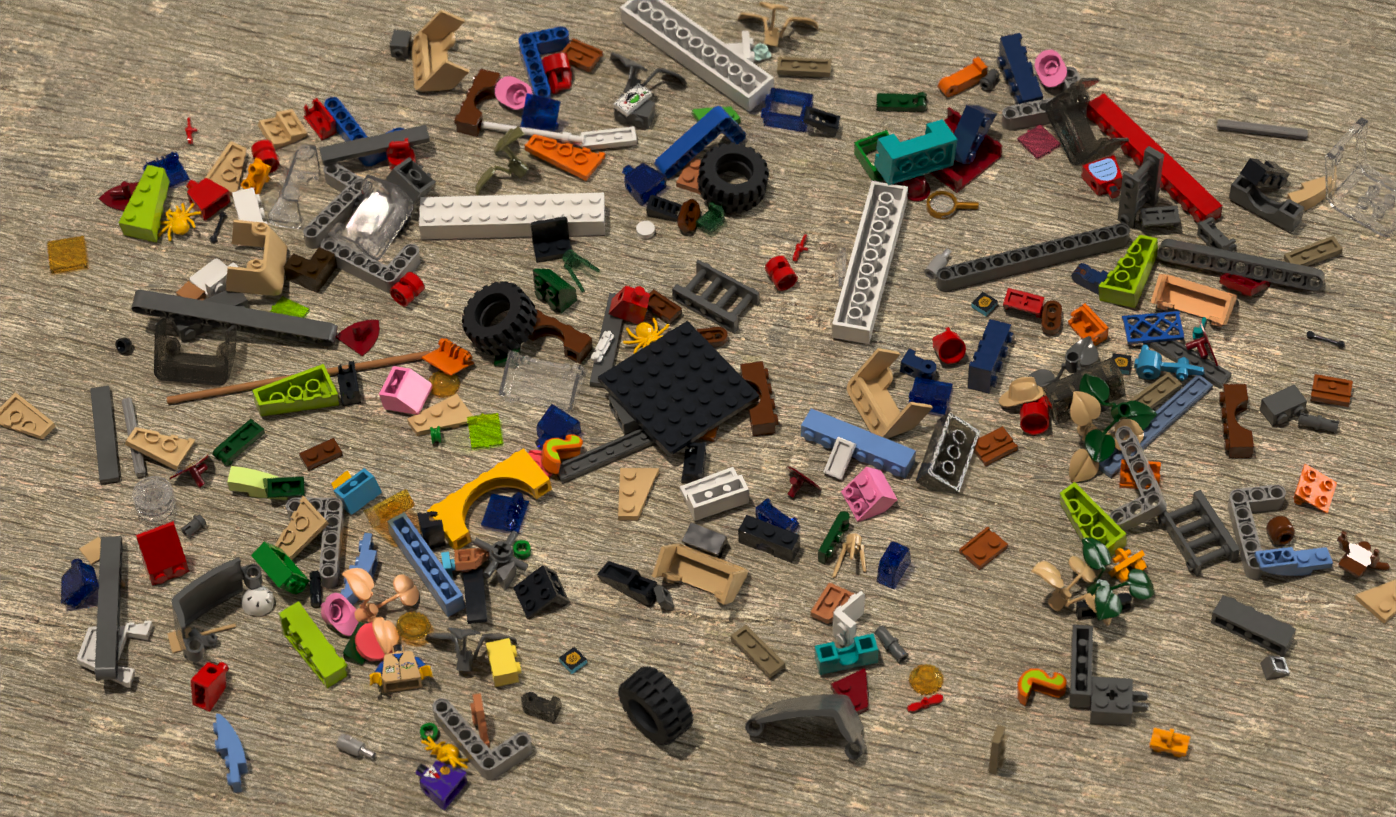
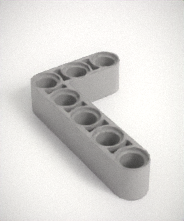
(1034, 112)
(339, 209)
(371, 270)
(1142, 479)
(1243, 521)
(330, 534)
(475, 744)

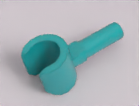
(1197, 331)

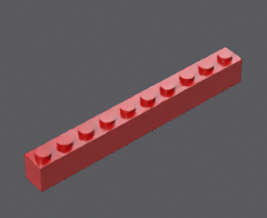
(1174, 177)

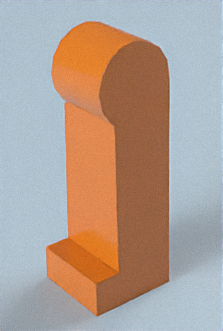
(963, 78)

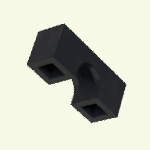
(1265, 174)
(783, 542)

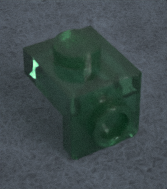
(711, 219)

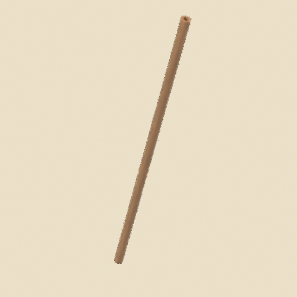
(256, 384)

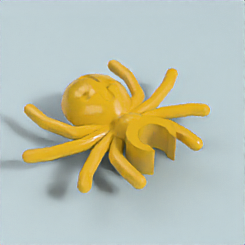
(178, 222)
(645, 334)
(447, 753)

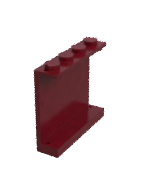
(960, 175)

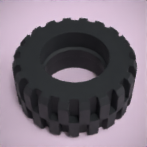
(733, 159)
(511, 330)
(655, 705)

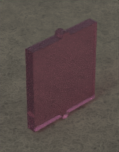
(1038, 141)

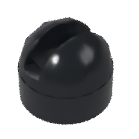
(123, 345)

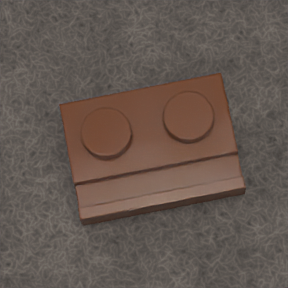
(582, 54)
(1331, 390)
(994, 446)
(983, 548)

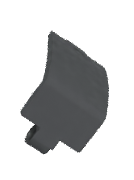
(207, 593)
(829, 705)

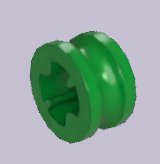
(435, 434)
(521, 544)
(428, 726)

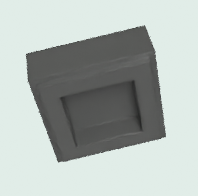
(664, 597)

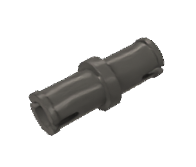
(1318, 422)
(891, 643)

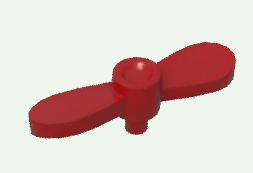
(189, 131)
(800, 248)
(925, 702)

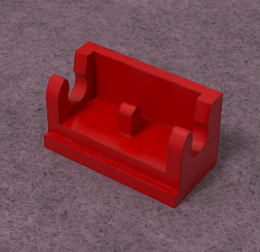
(320, 120)
(1024, 301)

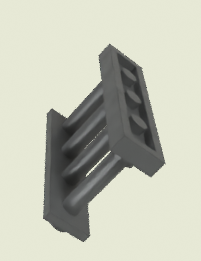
(1140, 187)
(712, 311)
(1208, 519)

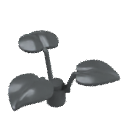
(632, 81)
(1080, 353)
(464, 656)

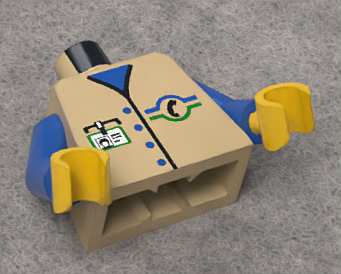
(400, 671)

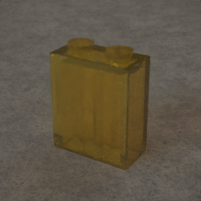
(389, 508)

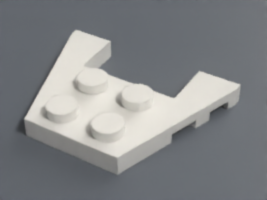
(87, 652)

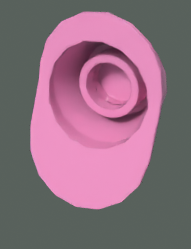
(1050, 68)
(512, 92)
(339, 613)

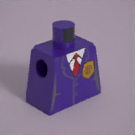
(441, 782)

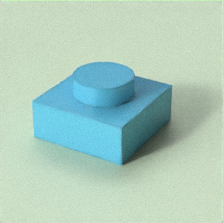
(448, 564)

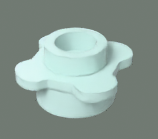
(761, 52)

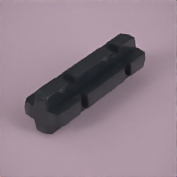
(315, 588)

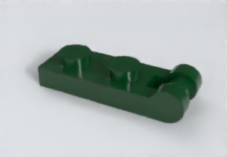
(901, 102)
(238, 442)
(833, 537)

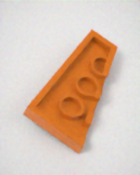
(565, 156)

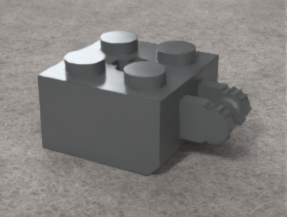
(411, 179)
(1113, 701)

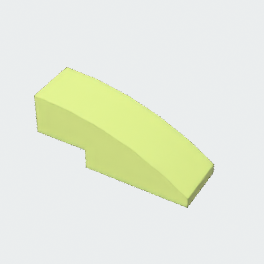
(249, 481)

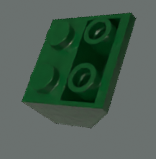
(553, 289)

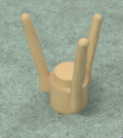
(852, 546)

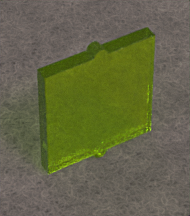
(289, 307)
(484, 430)

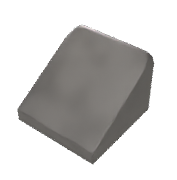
(506, 574)
(1274, 667)

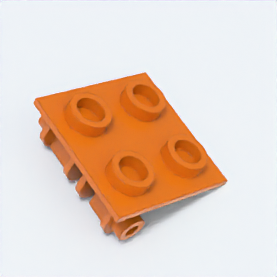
(449, 357)
(1314, 489)

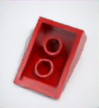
(162, 553)

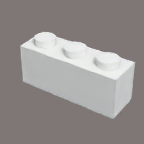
(248, 205)
(717, 497)

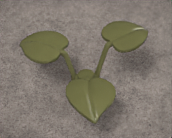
(515, 165)

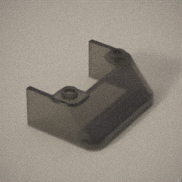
(1073, 128)
(192, 368)

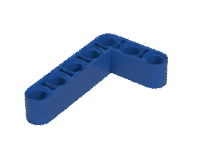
(538, 43)
(350, 130)
(697, 138)

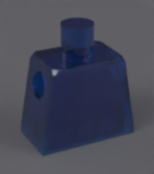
(643, 182)
(556, 424)
(897, 559)
(78, 584)

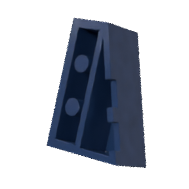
(971, 132)

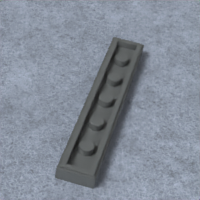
(372, 144)
(612, 324)
(1174, 350)
(104, 434)
(604, 455)

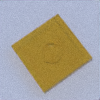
(67, 254)

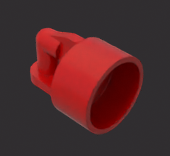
(557, 65)
(399, 152)
(949, 346)
(1034, 417)

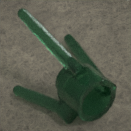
(573, 260)

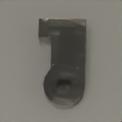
(540, 707)

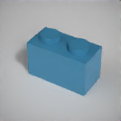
(358, 491)

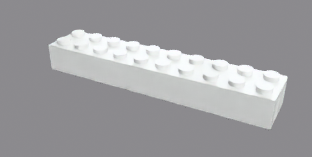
(698, 51)
(508, 215)
(870, 262)

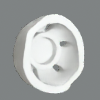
(258, 597)

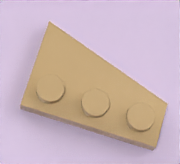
(229, 167)
(445, 414)
(24, 418)
(162, 448)
(633, 491)
(302, 529)
(1380, 601)

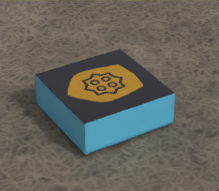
(984, 303)
(1123, 362)
(572, 660)

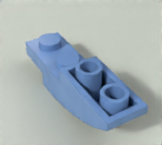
(367, 561)
(1293, 563)
(231, 750)

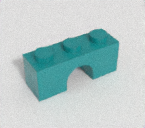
(860, 653)

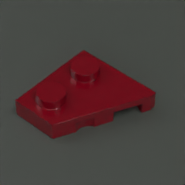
(1245, 285)
(855, 688)

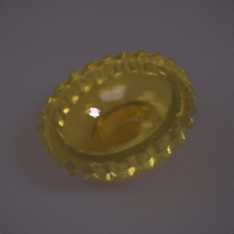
(444, 384)
(413, 626)
(926, 679)

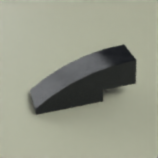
(628, 582)
(475, 596)

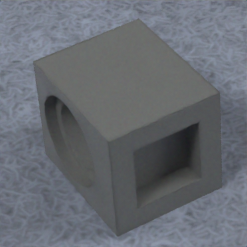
(400, 44)

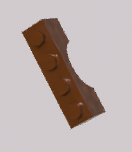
(483, 88)
(576, 344)
(761, 416)
(1238, 439)

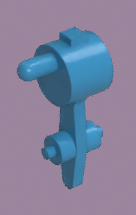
(1150, 365)

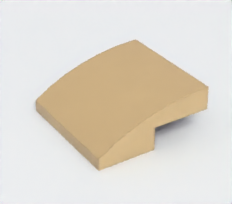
(282, 129)

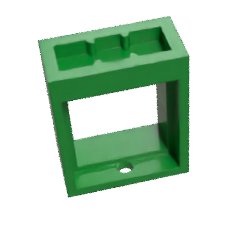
(867, 145)
(280, 568)

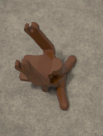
(1359, 557)

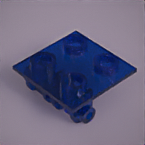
(540, 113)
(173, 168)
(931, 393)
(505, 512)

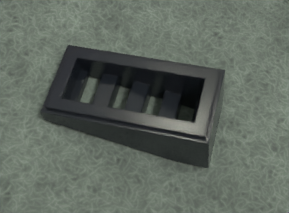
(831, 120)
(657, 212)

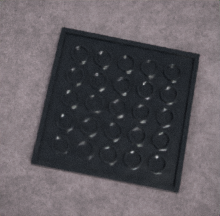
(678, 388)

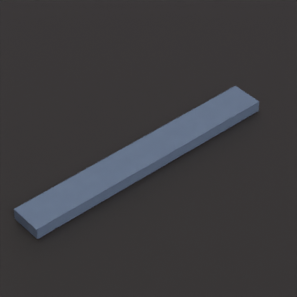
(1165, 417)

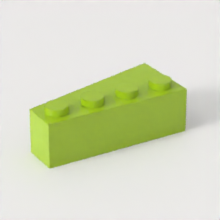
(145, 207)
(1130, 275)
(297, 393)
(1090, 519)
(312, 645)

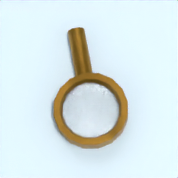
(944, 205)

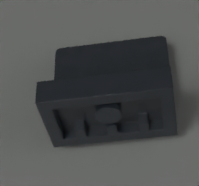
(550, 238)
(540, 590)

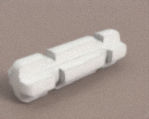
(602, 346)

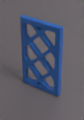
(1147, 339)

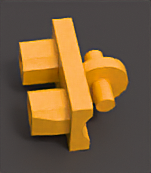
(257, 176)
(1135, 561)
(1169, 742)

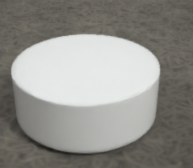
(645, 229)

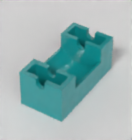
(916, 156)

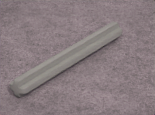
(1262, 129)
(130, 420)

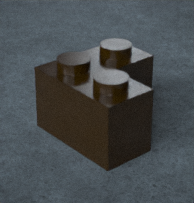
(311, 273)

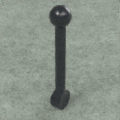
(213, 239)
(1310, 335)

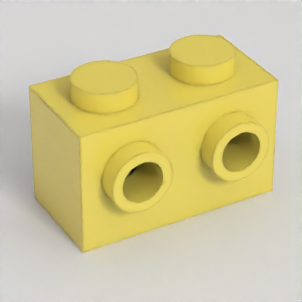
(502, 662)

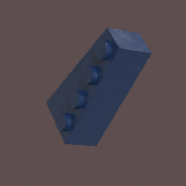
(1018, 70)
(989, 356)

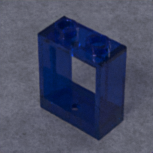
(786, 121)

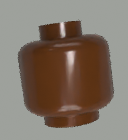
(1280, 530)

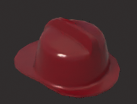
(917, 188)

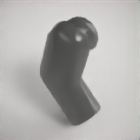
(208, 640)

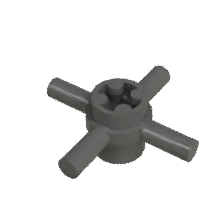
(500, 554)

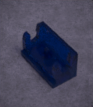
(770, 514)

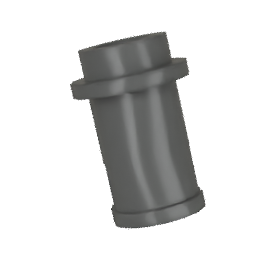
(987, 82)
(194, 525)

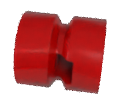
(266, 153)
(781, 273)
(408, 288)

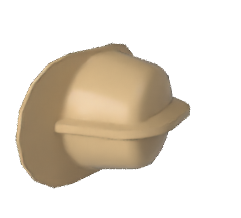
(1021, 391)

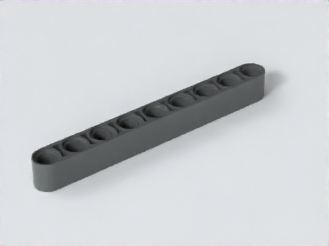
(1248, 270)
(108, 608)

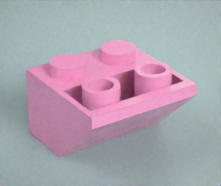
(404, 391)
(869, 494)

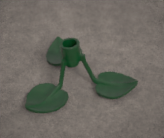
(1098, 443)
(1106, 603)

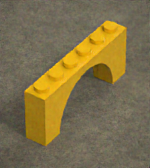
(515, 472)

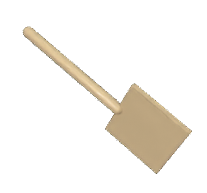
(92, 552)
(175, 646)

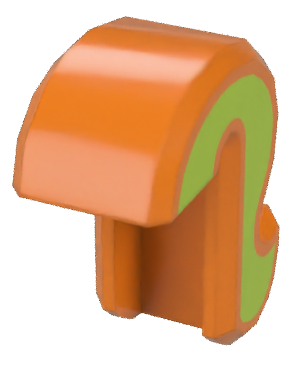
(557, 449)
(1040, 681)

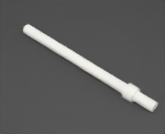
(565, 137)

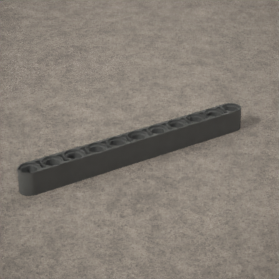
(1032, 257)
(226, 315)

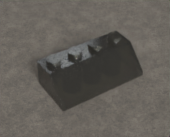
(948, 455)

